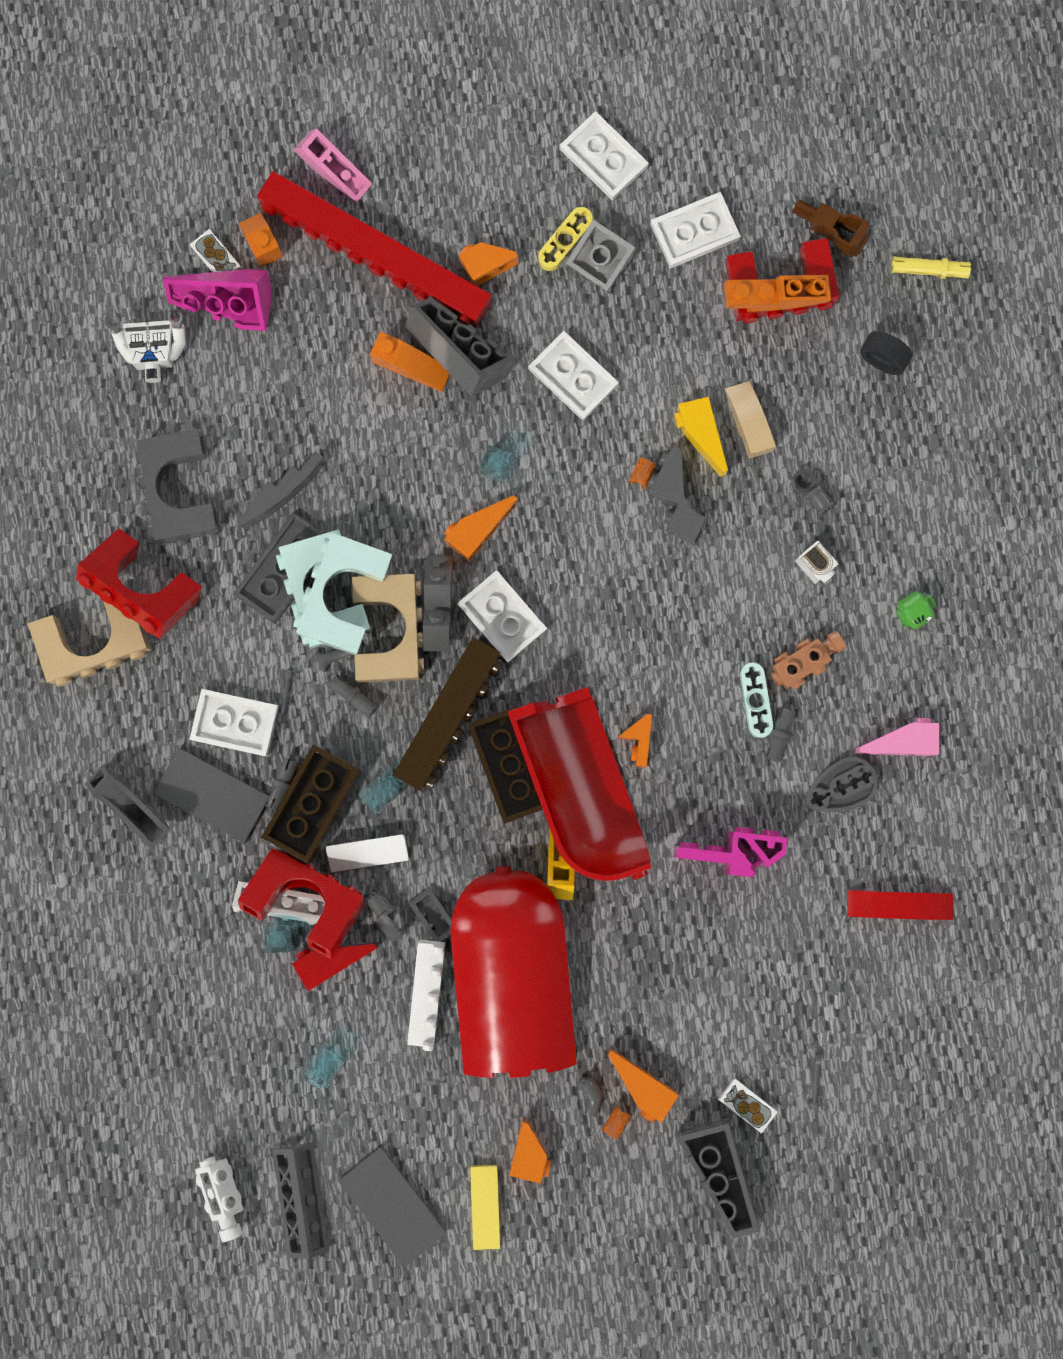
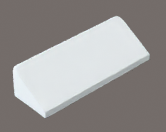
(367, 853)

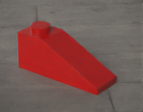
(316, 968)

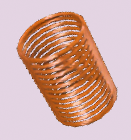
(637, 467)
(610, 1118)

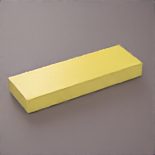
(485, 1207)

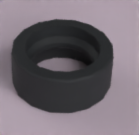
(886, 353)

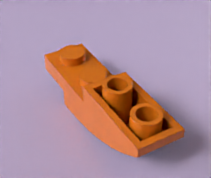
(778, 293)

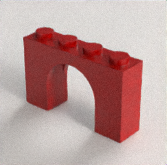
(815, 260)
(154, 611)
(280, 873)

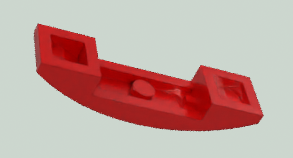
(900, 905)

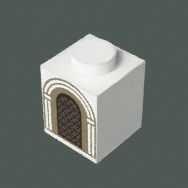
(817, 563)

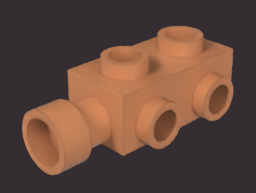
(802, 661)

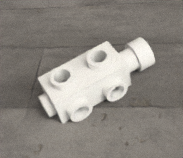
(222, 1190)

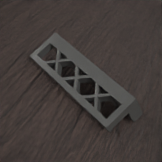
(304, 1201)

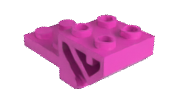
(764, 848)

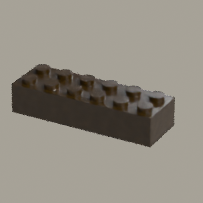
(448, 715)

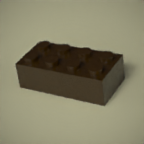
(505, 766)
(311, 804)

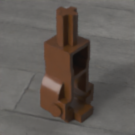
(825, 221)

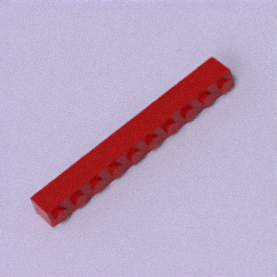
(373, 249)

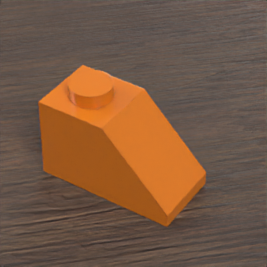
(260, 239)
(486, 261)
(529, 1156)

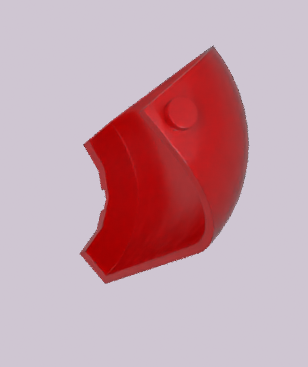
(581, 787)
(511, 976)

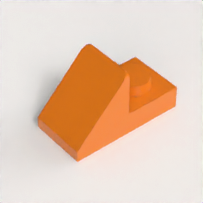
(639, 732)

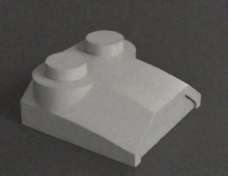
(601, 255)

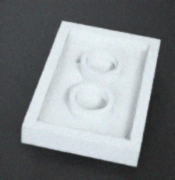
(603, 155)
(695, 230)
(573, 375)
(502, 616)
(234, 722)

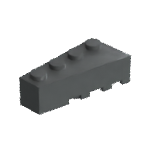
(457, 347)
(721, 1173)

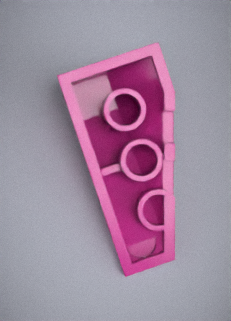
(231, 294)

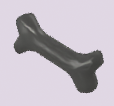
(326, 659)

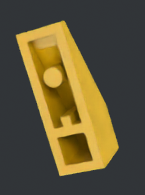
(700, 429)
(559, 874)

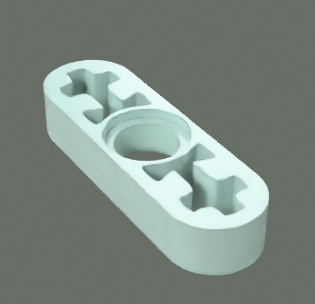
(763, 692)

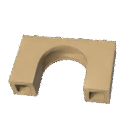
(404, 660)
(62, 664)

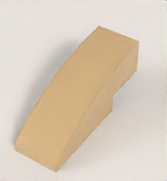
(750, 420)

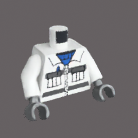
(150, 343)

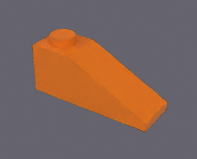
(408, 362)
(475, 529)
(648, 1092)

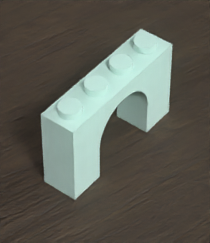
(339, 556)
(299, 561)

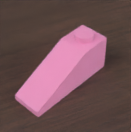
(332, 165)
(915, 738)

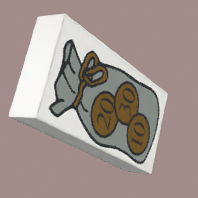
(214, 253)
(747, 1105)

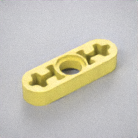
(564, 229)

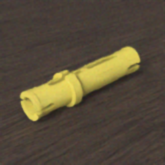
(941, 268)

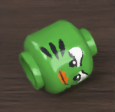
(915, 610)

